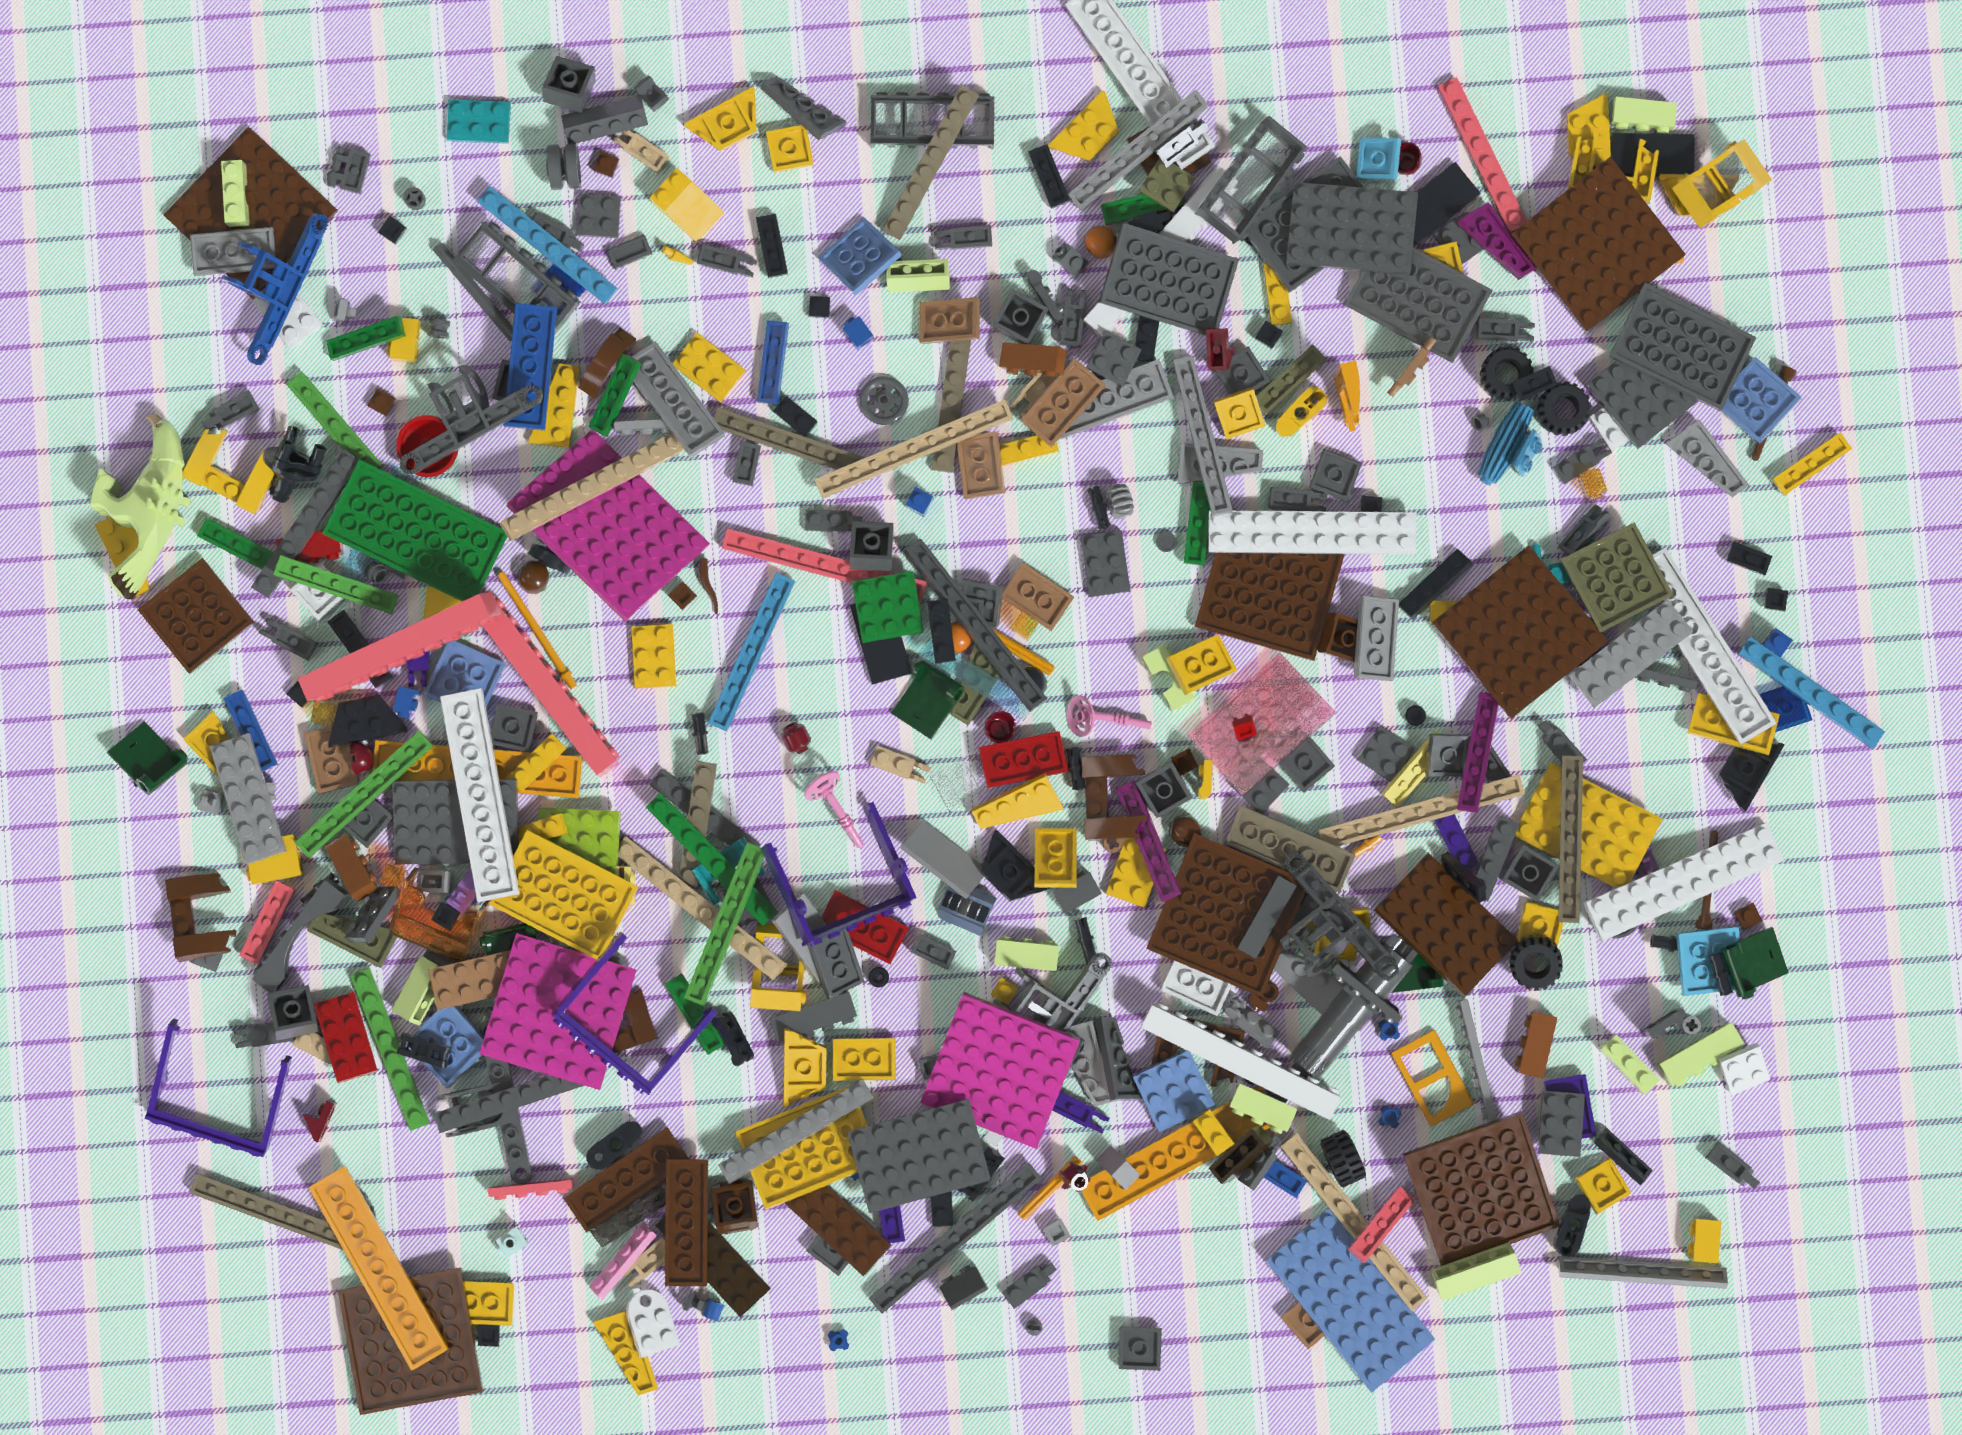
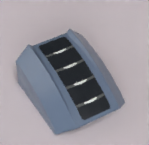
(967, 913)

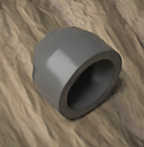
(1482, 418)
(1034, 1322)

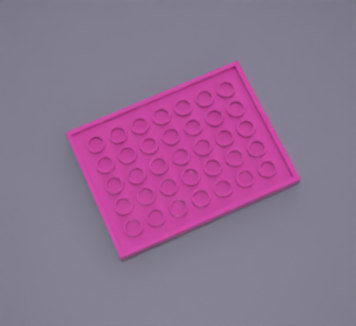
(618, 542)

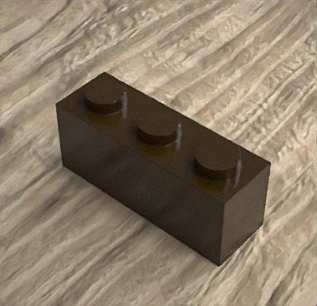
(1241, 1155)

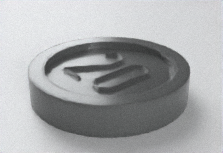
(1166, 541)

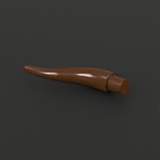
(704, 578)

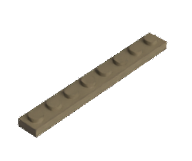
(930, 162)
(952, 399)
(784, 440)
(1570, 839)
(264, 1209)

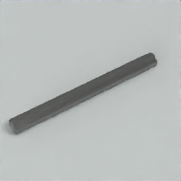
(475, 291)

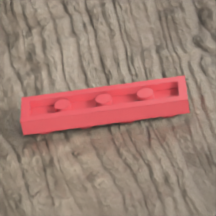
(267, 922)
(521, 1190)
(1381, 1224)

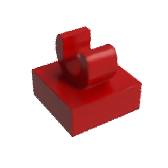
(1244, 727)

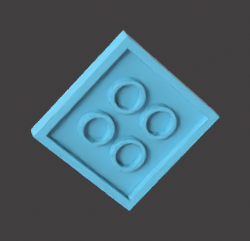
(1693, 958)

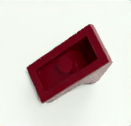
(1218, 350)
(319, 1125)

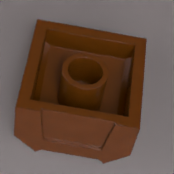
(1339, 637)
(734, 1206)

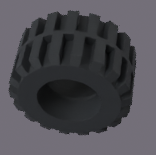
(1498, 356)
(1576, 396)
(1536, 979)
(1343, 1158)

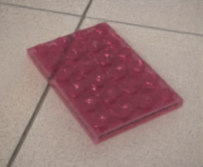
(1284, 716)

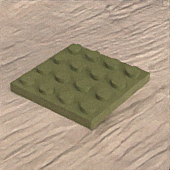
(1616, 577)

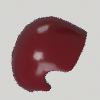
(1409, 159)
(1000, 727)
(363, 758)

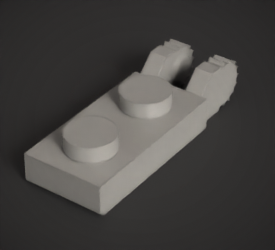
(1251, 1022)

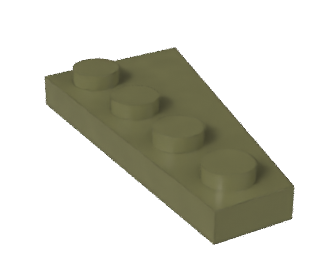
(971, 700)
(335, 929)

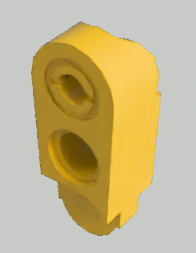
(1289, 424)

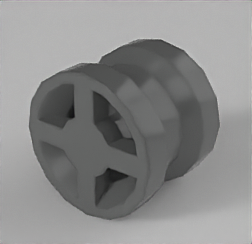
(412, 195)
(439, 328)

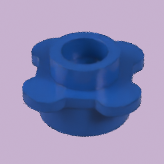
(1385, 1034)
(1395, 1113)
(842, 1335)

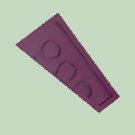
(1496, 238)

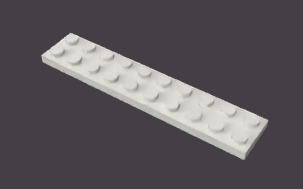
(1132, 65)
(1313, 532)
(1714, 661)
(479, 795)
(1683, 882)

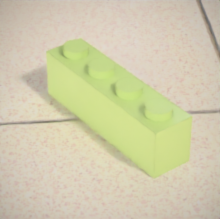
(1700, 1054)
(1476, 1271)

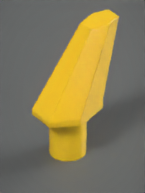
(676, 255)

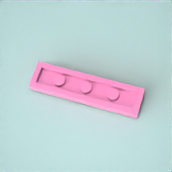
(622, 1261)

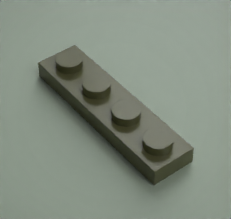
(1290, 379)

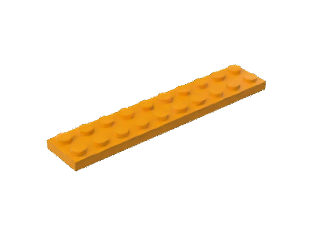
(558, 780)
(1163, 1162)
(378, 1268)

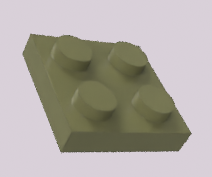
(1167, 185)

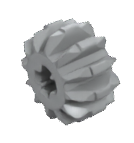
(1119, 501)

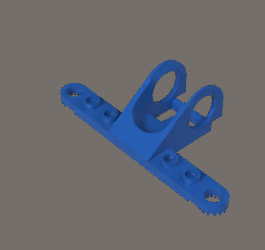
(281, 284)

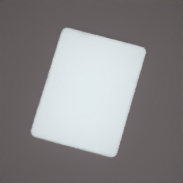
(993, 1138)

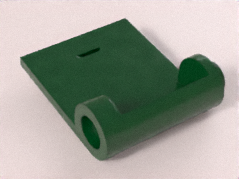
(929, 698)
(149, 760)
(502, 938)
(1754, 962)
(1419, 977)

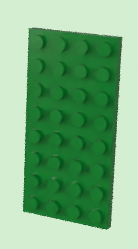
(415, 532)

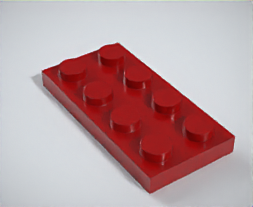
(1022, 759)
(877, 938)
(345, 1037)

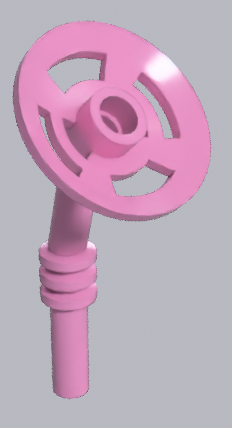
(1089, 716)
(826, 791)

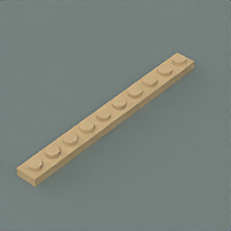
(913, 449)
(591, 486)
(1417, 813)
(697, 906)
(1352, 1219)

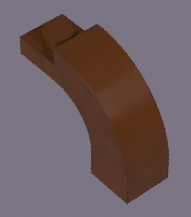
(605, 361)

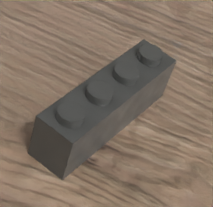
(604, 120)
(1496, 853)
(815, 1016)

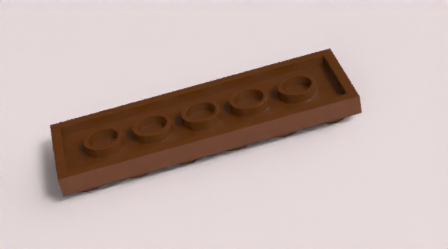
(624, 1180)
(686, 1222)
(841, 1228)

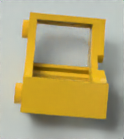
(1721, 183)
(787, 989)

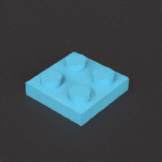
(1378, 158)

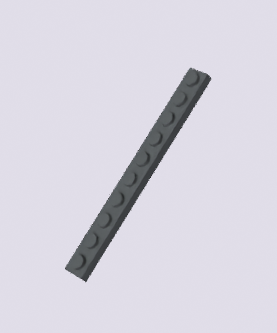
(975, 625)
(955, 1238)

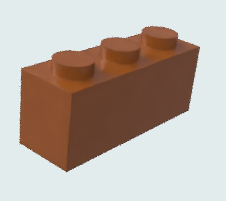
(1032, 359)
(352, 867)
(1536, 1044)

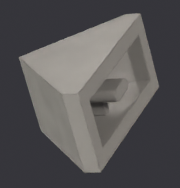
(435, 881)
(1117, 1167)

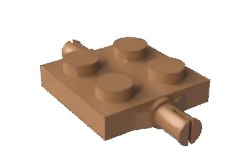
(1418, 362)

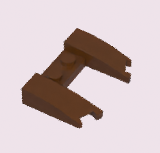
(1098, 824)
(180, 895)
(641, 1028)
(1166, 1049)

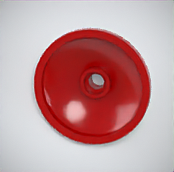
(418, 432)

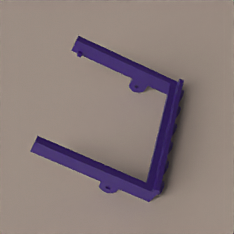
(798, 908)
(609, 1058)
(204, 1131)

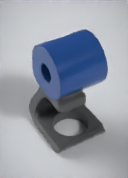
(709, 1308)

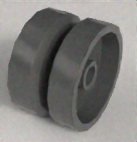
(560, 166)

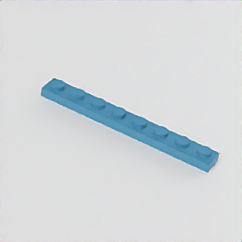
(547, 245)
(751, 652)
(1811, 692)

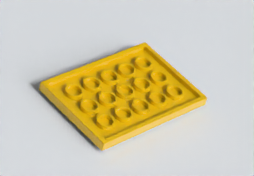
(1612, 828)
(566, 895)
(810, 1163)

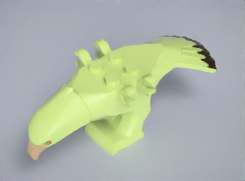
(147, 507)

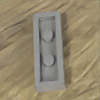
(645, 427)

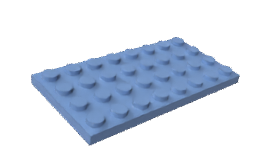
(1349, 1301)

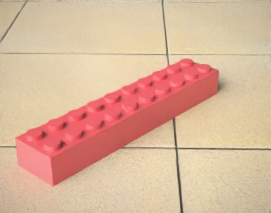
(400, 646)
(552, 693)

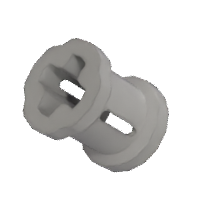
(1694, 1020)

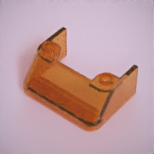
(414, 924)

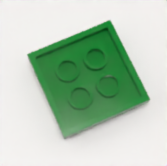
(888, 607)

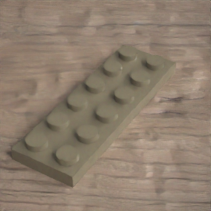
(1275, 840)

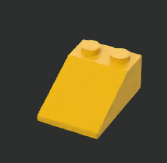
(686, 205)

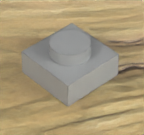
(1056, 1232)

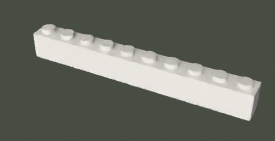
(1182, 228)
(1241, 1061)

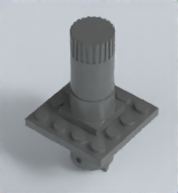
(1354, 1005)

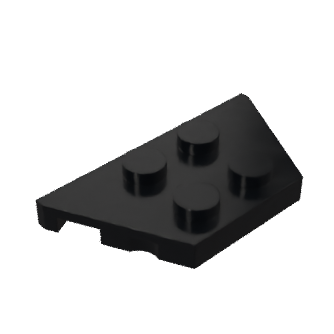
(364, 720)
(1746, 772)
(1009, 870)

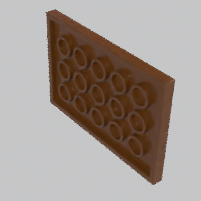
(1445, 925)

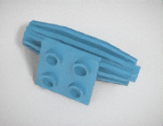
(1511, 445)

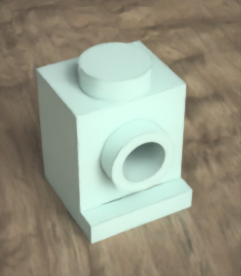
(519, 1242)

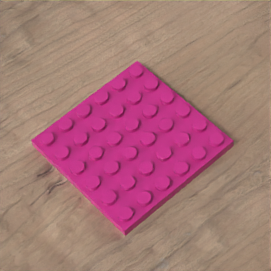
(531, 988)
(1003, 1066)

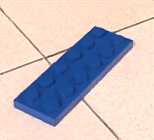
(532, 360)

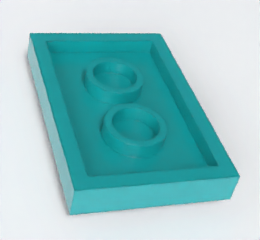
(478, 121)

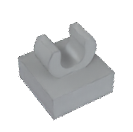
(342, 311)
(210, 802)

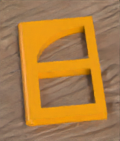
(1459, 1096)

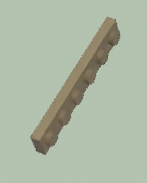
(698, 814)

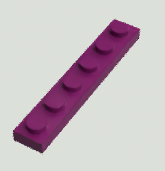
(1478, 754)
(1149, 842)

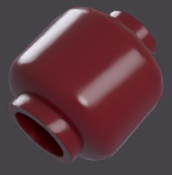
(795, 738)

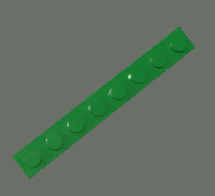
(706, 854)

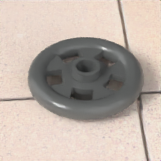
(870, 390)

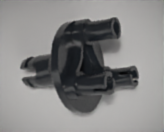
(292, 465)

